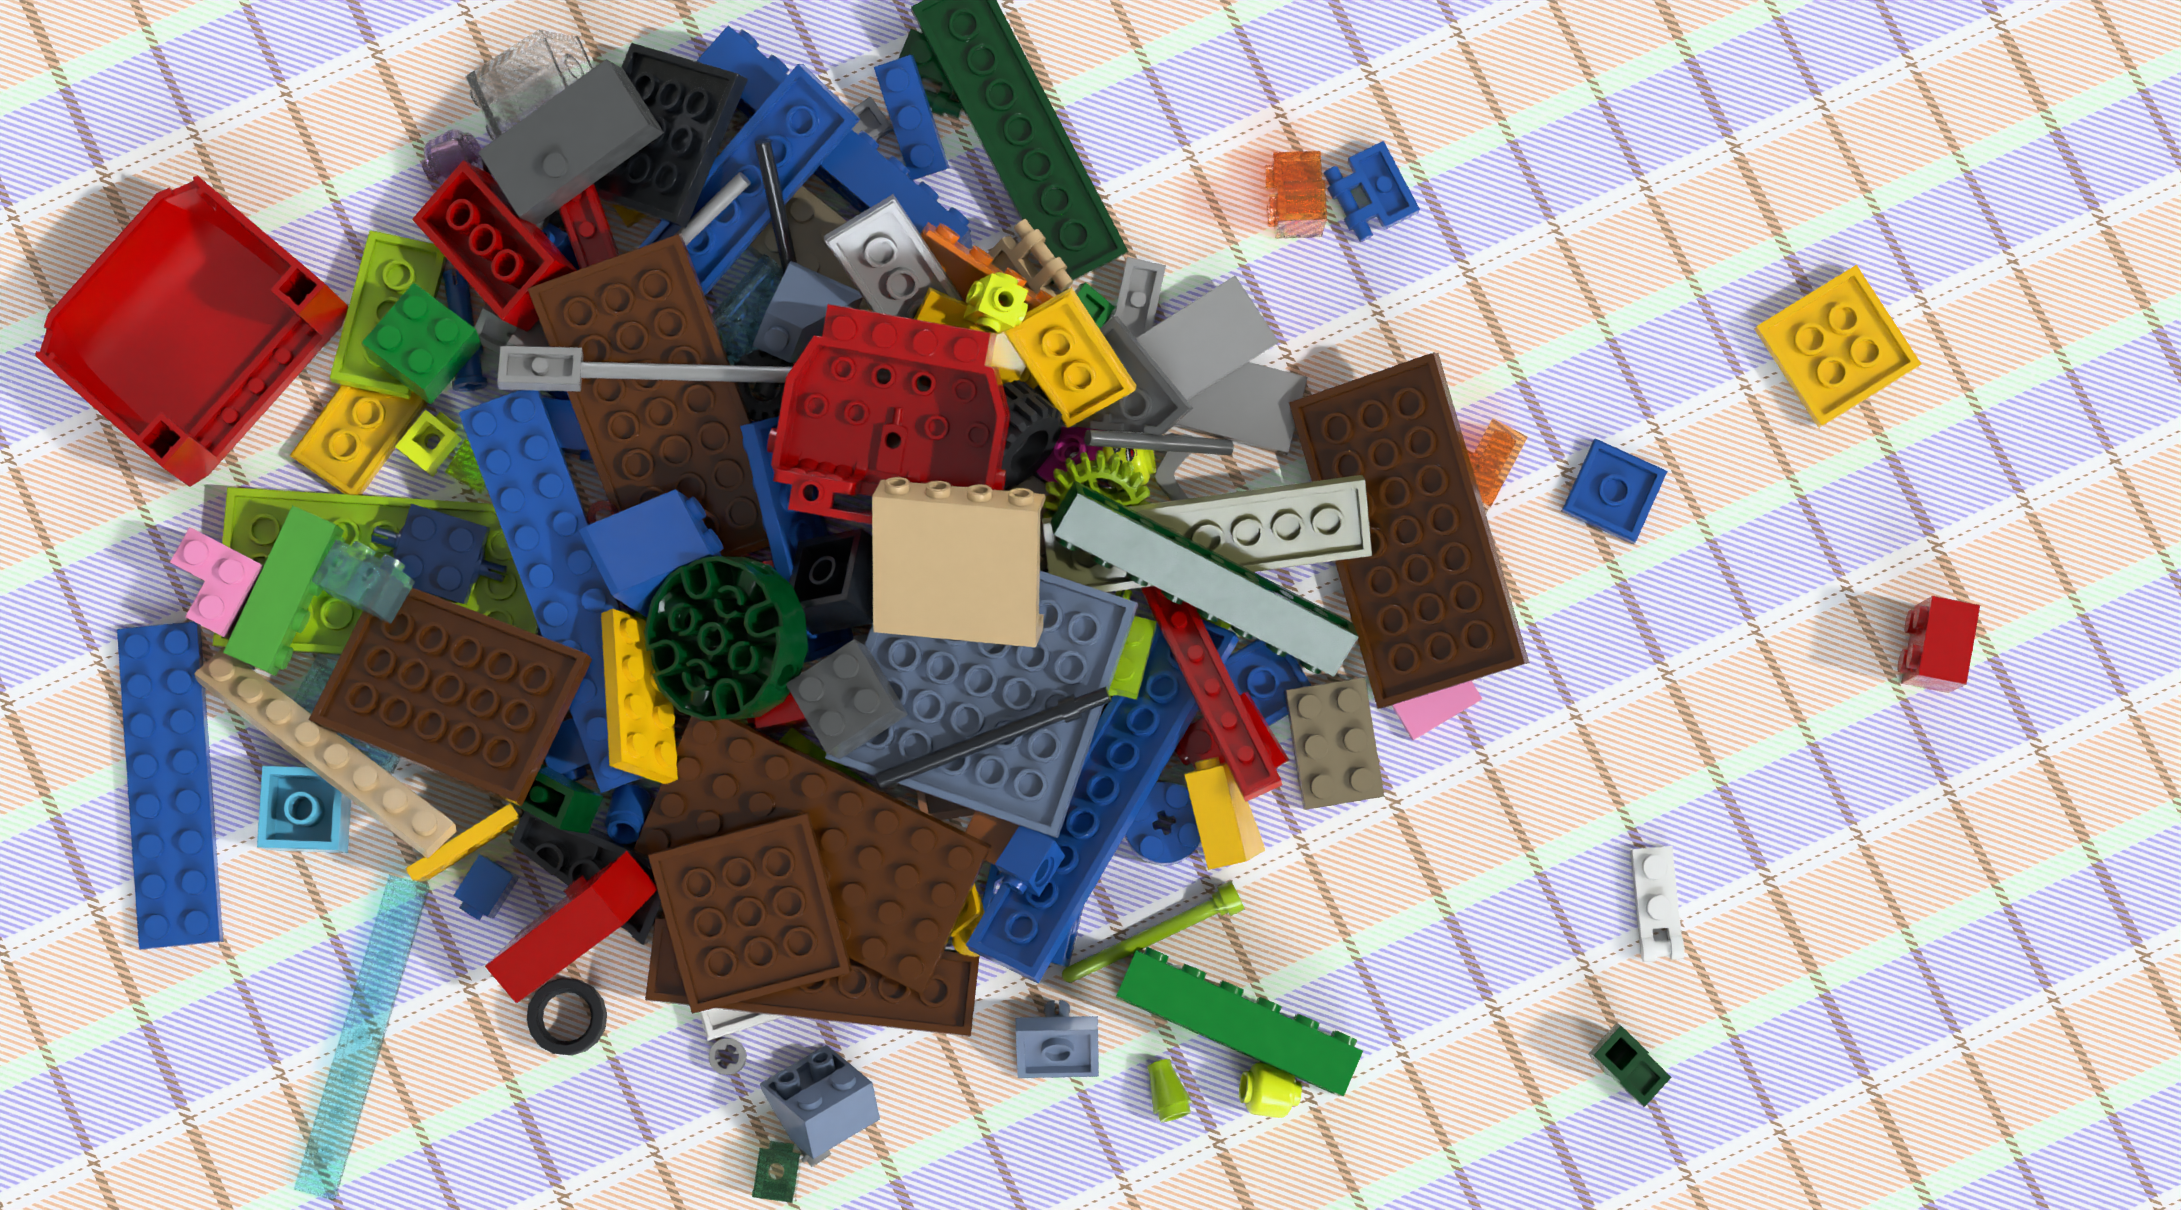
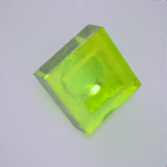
(465, 468)

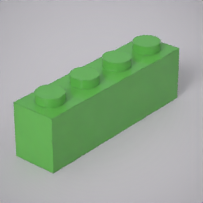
(283, 592)

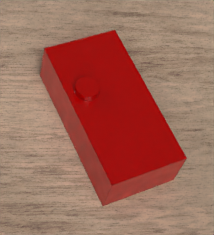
(490, 243)
(571, 926)

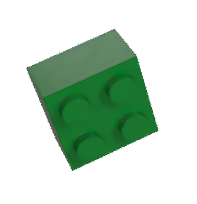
(421, 343)

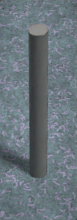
(1158, 442)

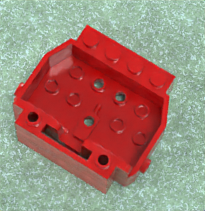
(840, 414)

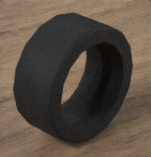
(540, 1001)

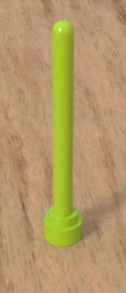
(1223, 901)

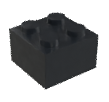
(835, 580)

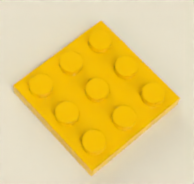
(1837, 346)

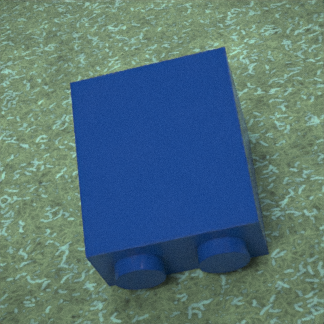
(647, 544)

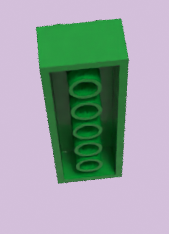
(1239, 1023)

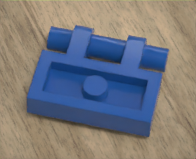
(1382, 185)

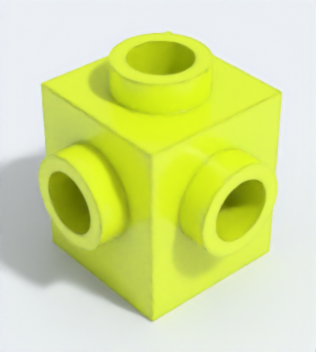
(985, 308)

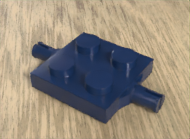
(441, 553)

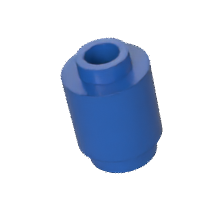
(627, 813)

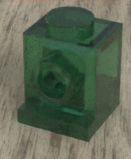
(777, 1189)

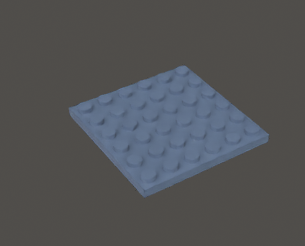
(976, 686)

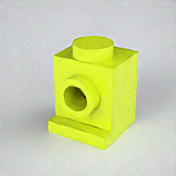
(415, 441)

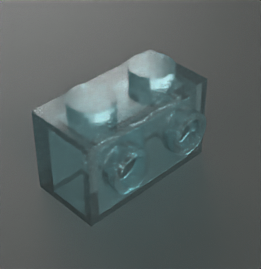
(364, 580)

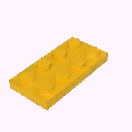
(637, 712)

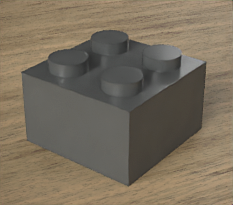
(846, 699)

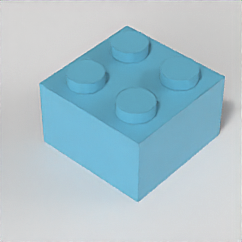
(301, 812)

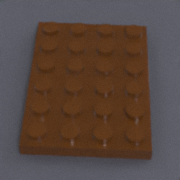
(453, 693)

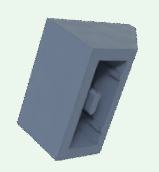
(821, 1101)

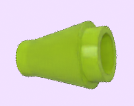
(1167, 1092)

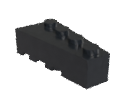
(577, 854)

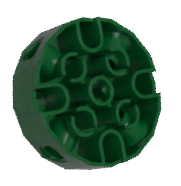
(726, 638)

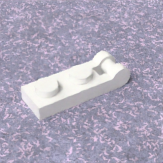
(1656, 902)

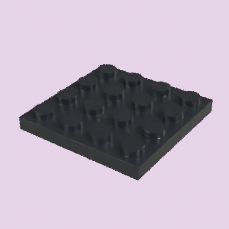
(694, 112)

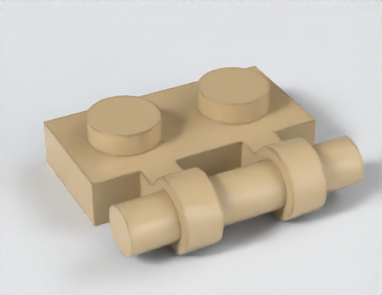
(1014, 256)

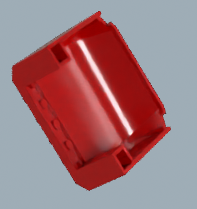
(189, 328)

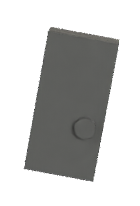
(570, 142)

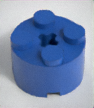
(1152, 844)

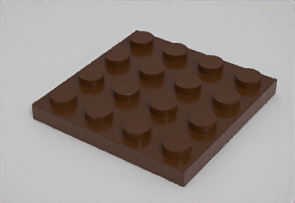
(750, 912)

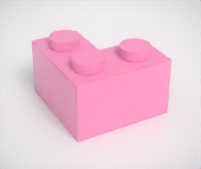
(227, 579)

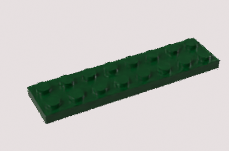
(1020, 131)

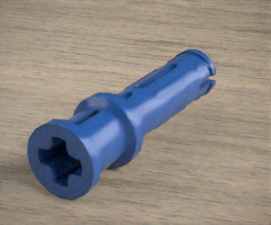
(459, 301)

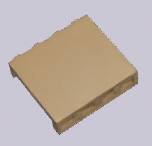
(956, 562)

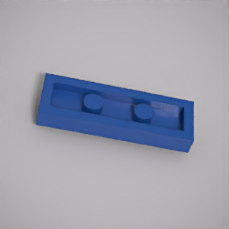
(911, 117)

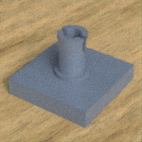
(1057, 1044)

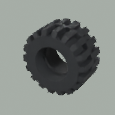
(1031, 432)

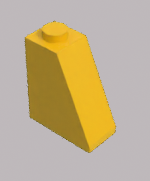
(1222, 815)

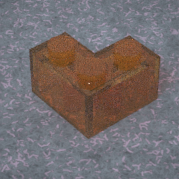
(1298, 195)
(1494, 459)

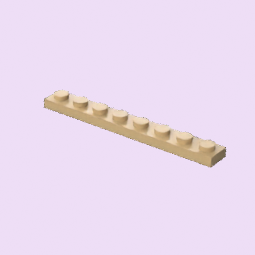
(326, 753)

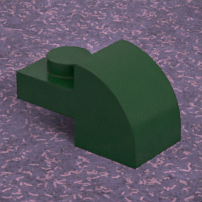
(1629, 1065)

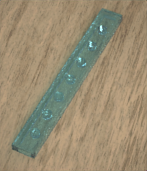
(362, 1037)

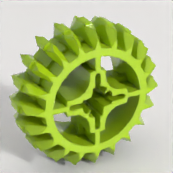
(1087, 472)

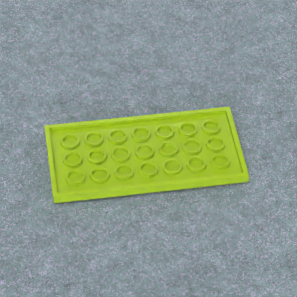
(257, 515)

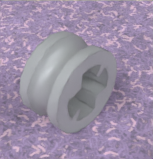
(732, 1068)

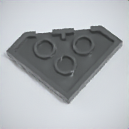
(1155, 402)

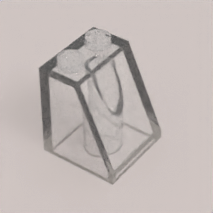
(526, 78)

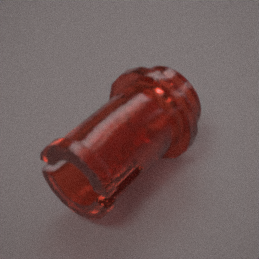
(595, 507)

